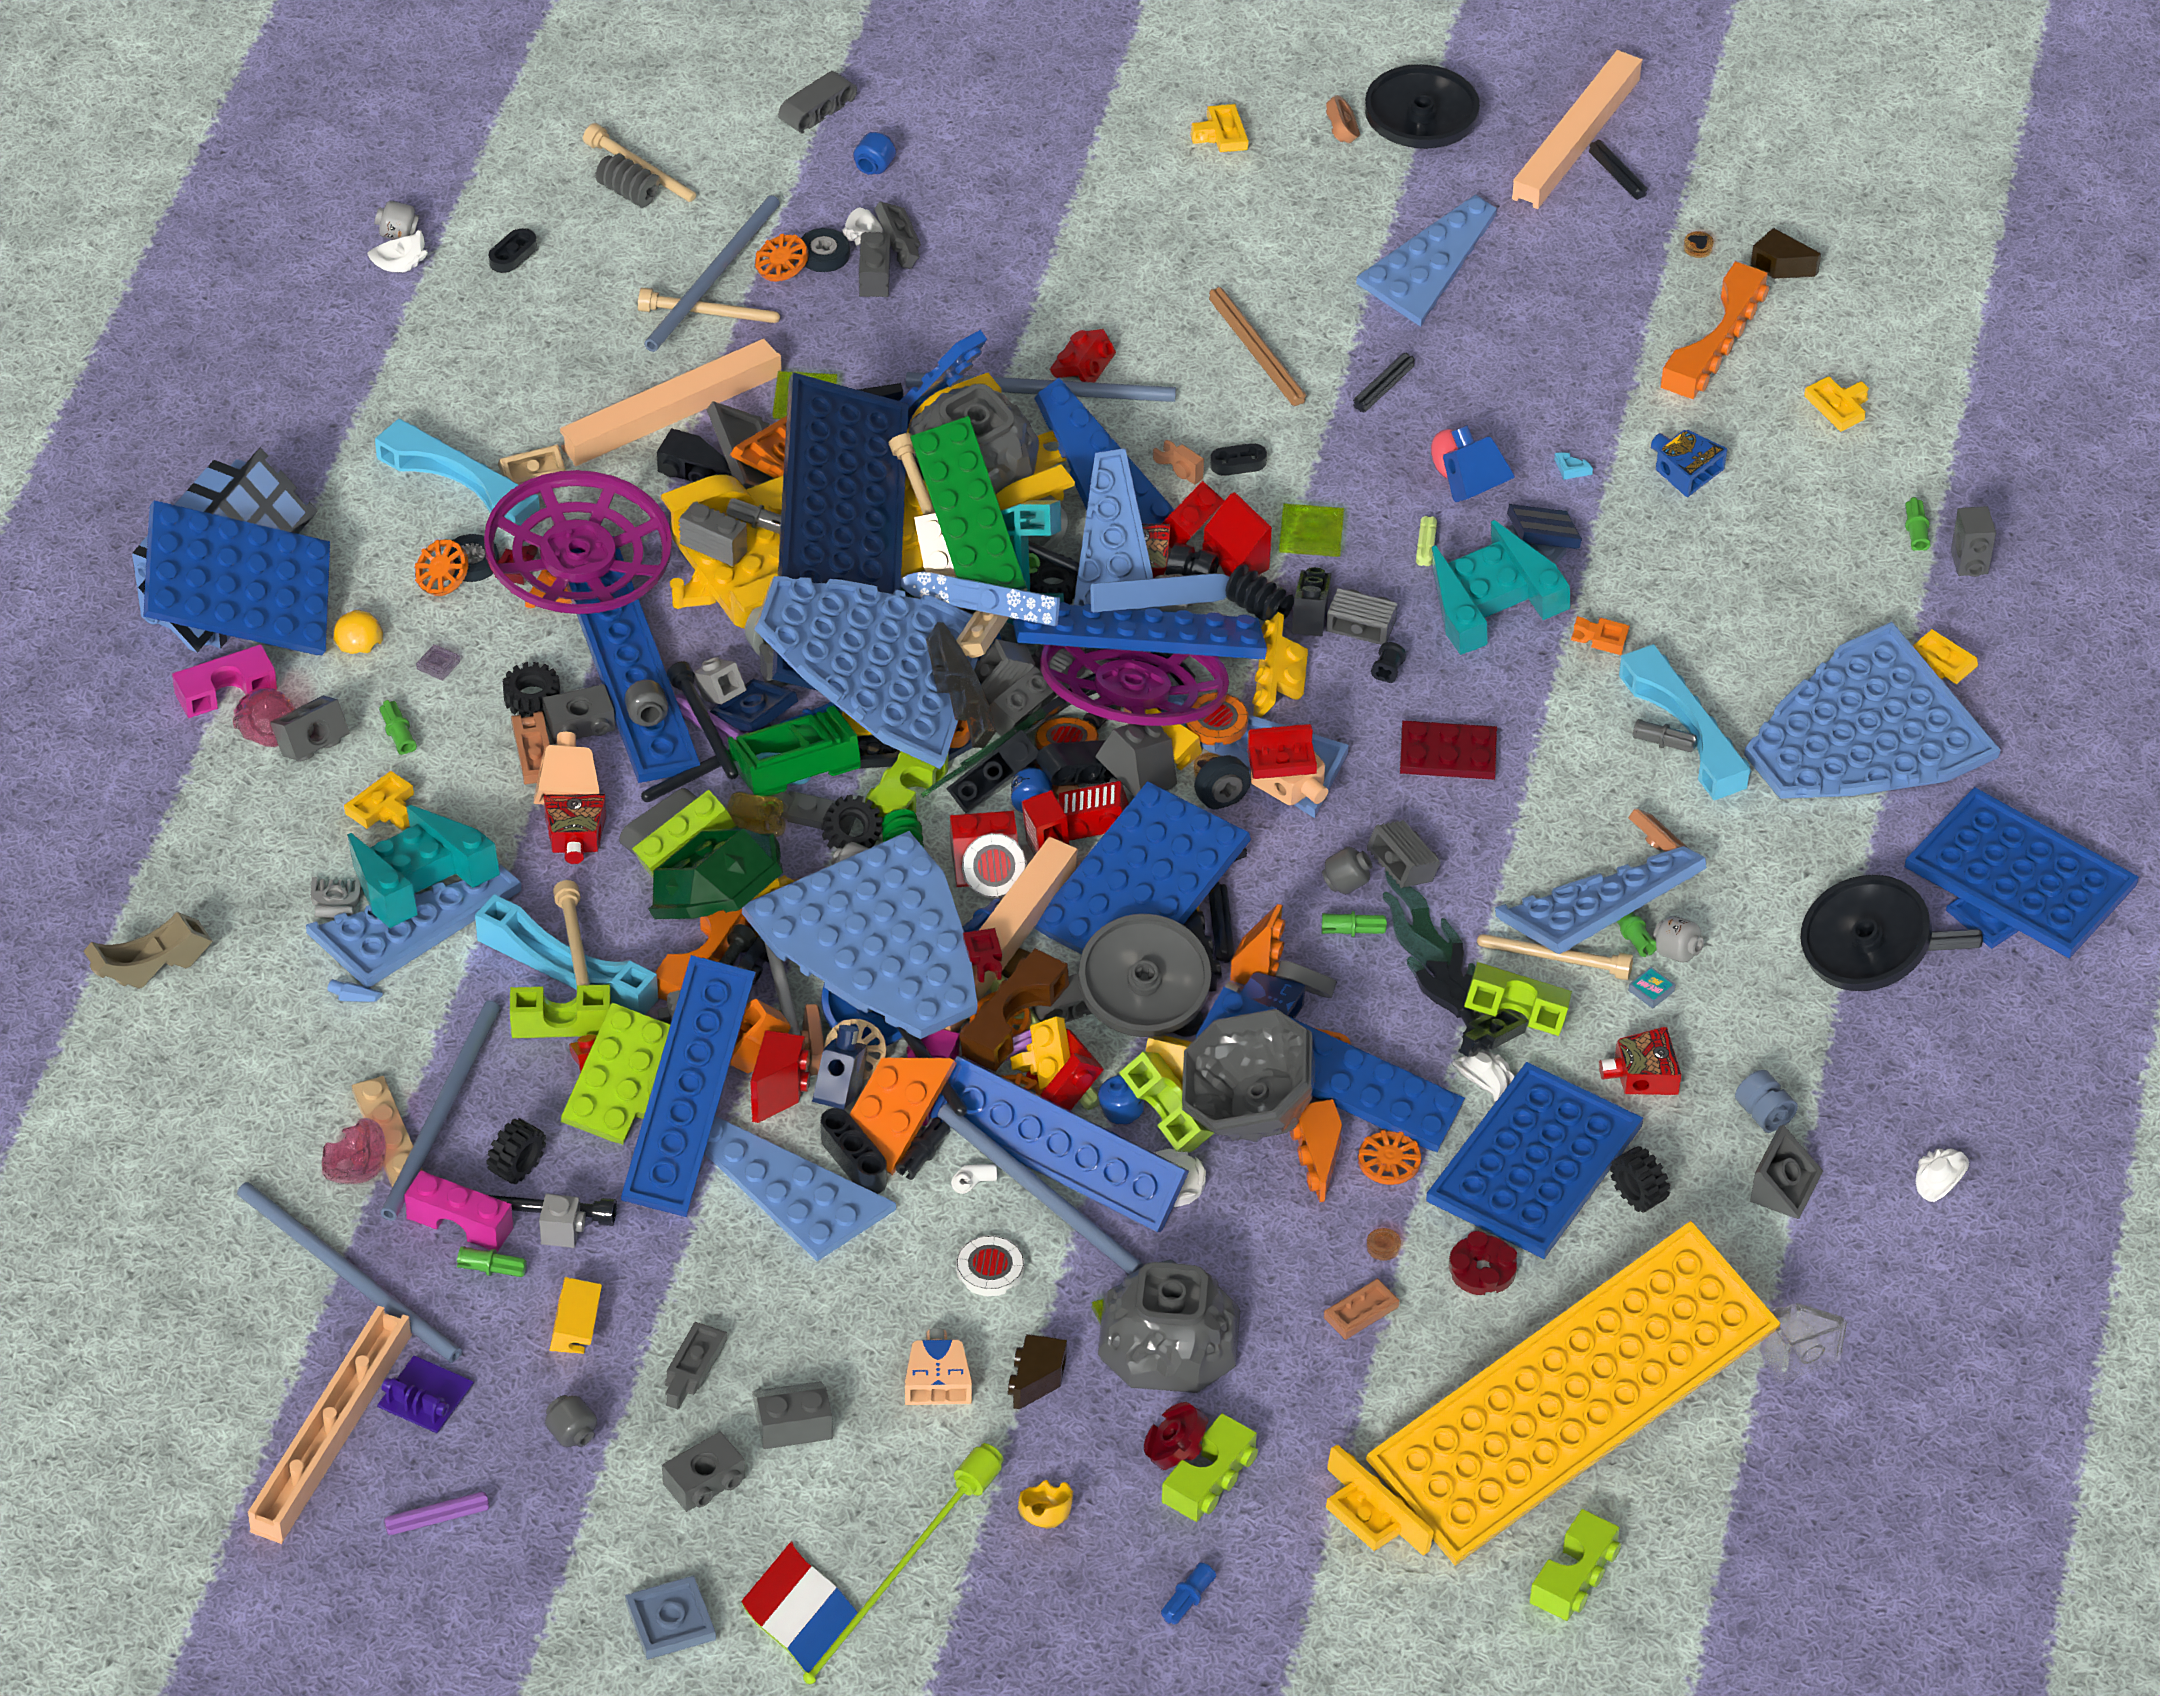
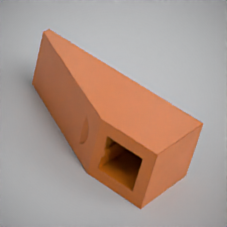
(1260, 948)
(1319, 1143)

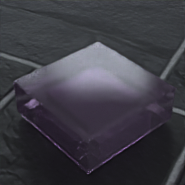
(438, 662)

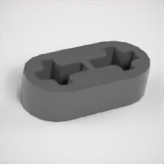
(1314, 982)

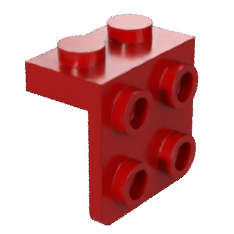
(1073, 1077)

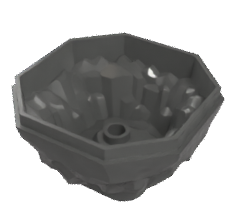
(999, 426)
(1249, 1075)
(1169, 1328)

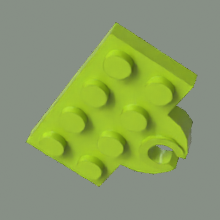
(617, 1075)

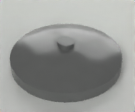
(1144, 975)

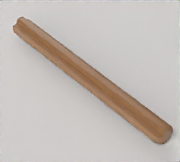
(1257, 346)

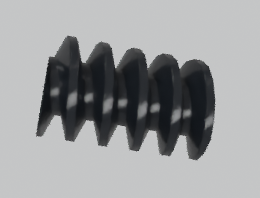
(1257, 595)

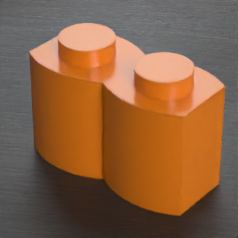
(756, 1020)

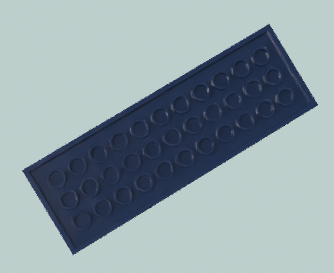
(840, 491)

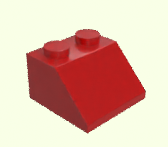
(1238, 536)
(968, 827)
(779, 1074)

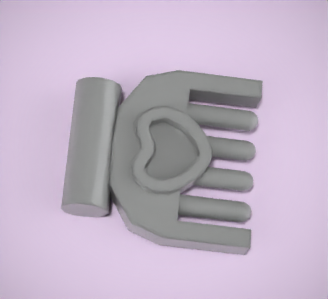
(334, 899)

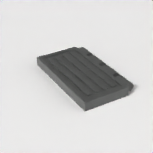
(732, 428)

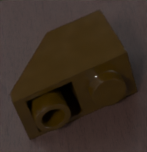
(1784, 256)
(1039, 1369)

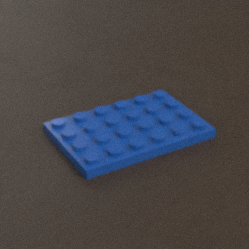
(236, 578)
(1150, 861)
(2021, 872)
(1534, 1160)

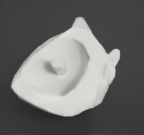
(858, 222)
(399, 254)
(1487, 1071)
(1940, 1173)

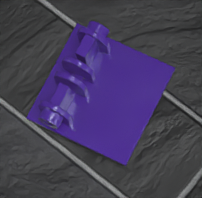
(424, 1394)

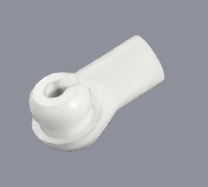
(971, 1175)

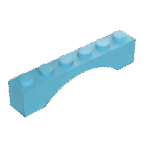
(413, 450)
(1653, 679)
(515, 934)

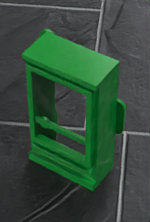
(798, 756)

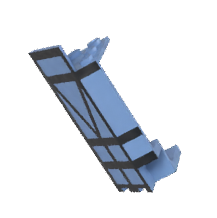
(241, 492)

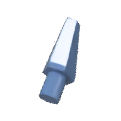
(353, 992)

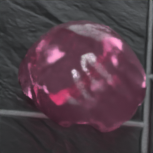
(256, 712)
(357, 1155)

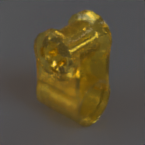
(755, 811)

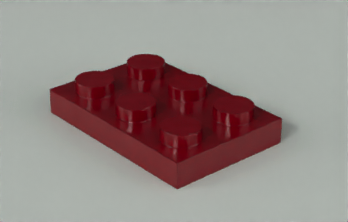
(1448, 750)

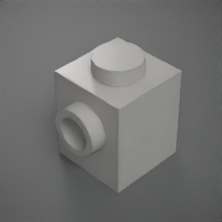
(719, 680)
(561, 1220)

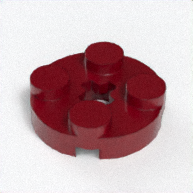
(1481, 1247)
(1176, 1436)

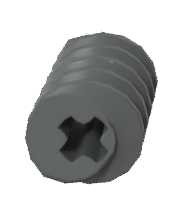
(628, 179)

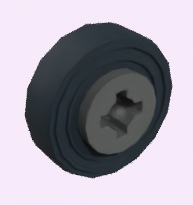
(1222, 782)

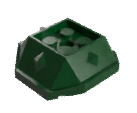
(715, 873)

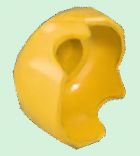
(357, 632)
(1054, 1500)

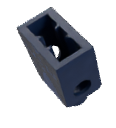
(1273, 992)
(841, 1070)

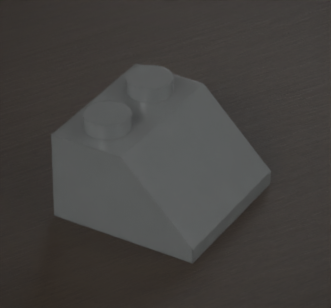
(1138, 756)
(793, 1414)

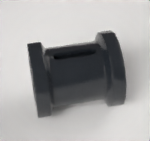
(1390, 657)

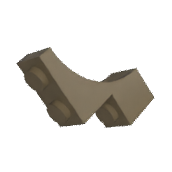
(136, 962)

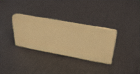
(531, 464)

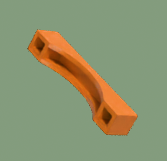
(1691, 366)

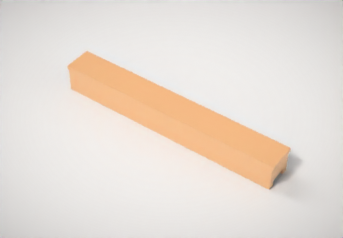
(1577, 129)
(670, 402)
(1025, 904)
(328, 1425)

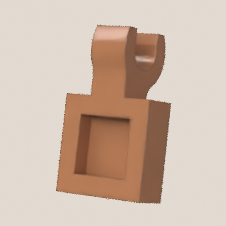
(1185, 462)

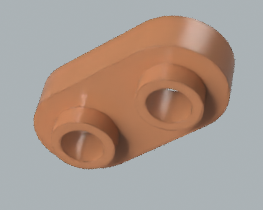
(1342, 119)

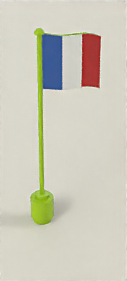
(810, 1612)

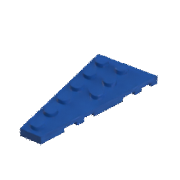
(948, 372)
(1081, 438)

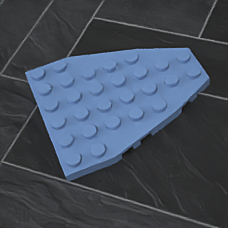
(867, 656)
(1868, 726)
(876, 935)

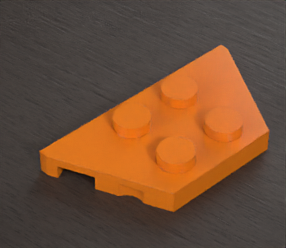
(764, 449)
(899, 1102)

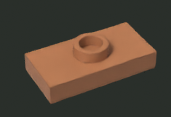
(1657, 834)
(813, 1036)
(1361, 1309)

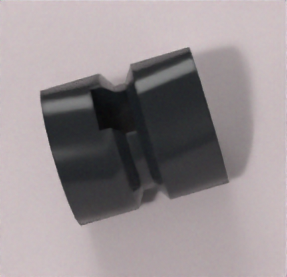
(1186, 561)

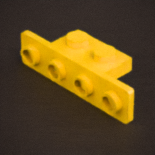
(1281, 670)
(1371, 1508)

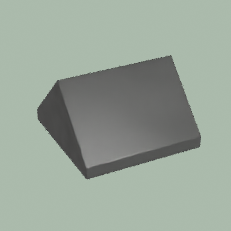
(1785, 1176)

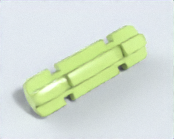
(1426, 540)

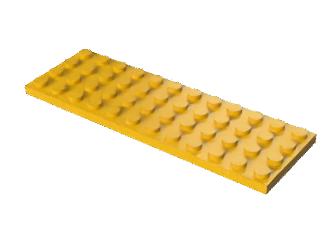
(1573, 1392)

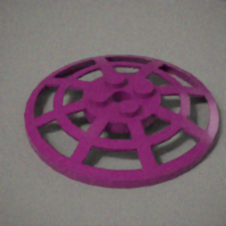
(581, 534)
(1135, 685)

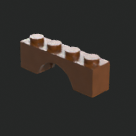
(1036, 982)

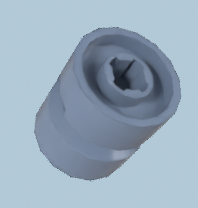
(1766, 1101)

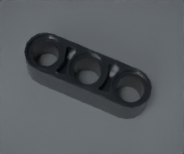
(1073, 763)
(853, 1150)

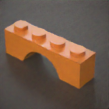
(717, 928)

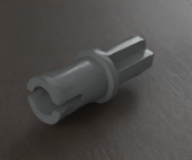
(754, 515)
(1664, 736)

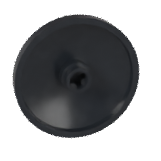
(1422, 106)
(1866, 932)

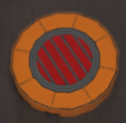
(1224, 724)
(1065, 730)

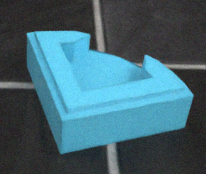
(1572, 467)

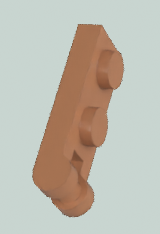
(531, 742)

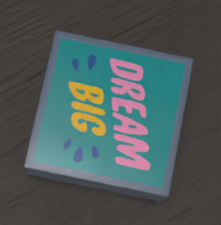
(1651, 987)

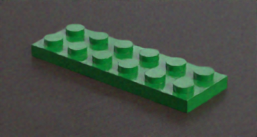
(967, 505)

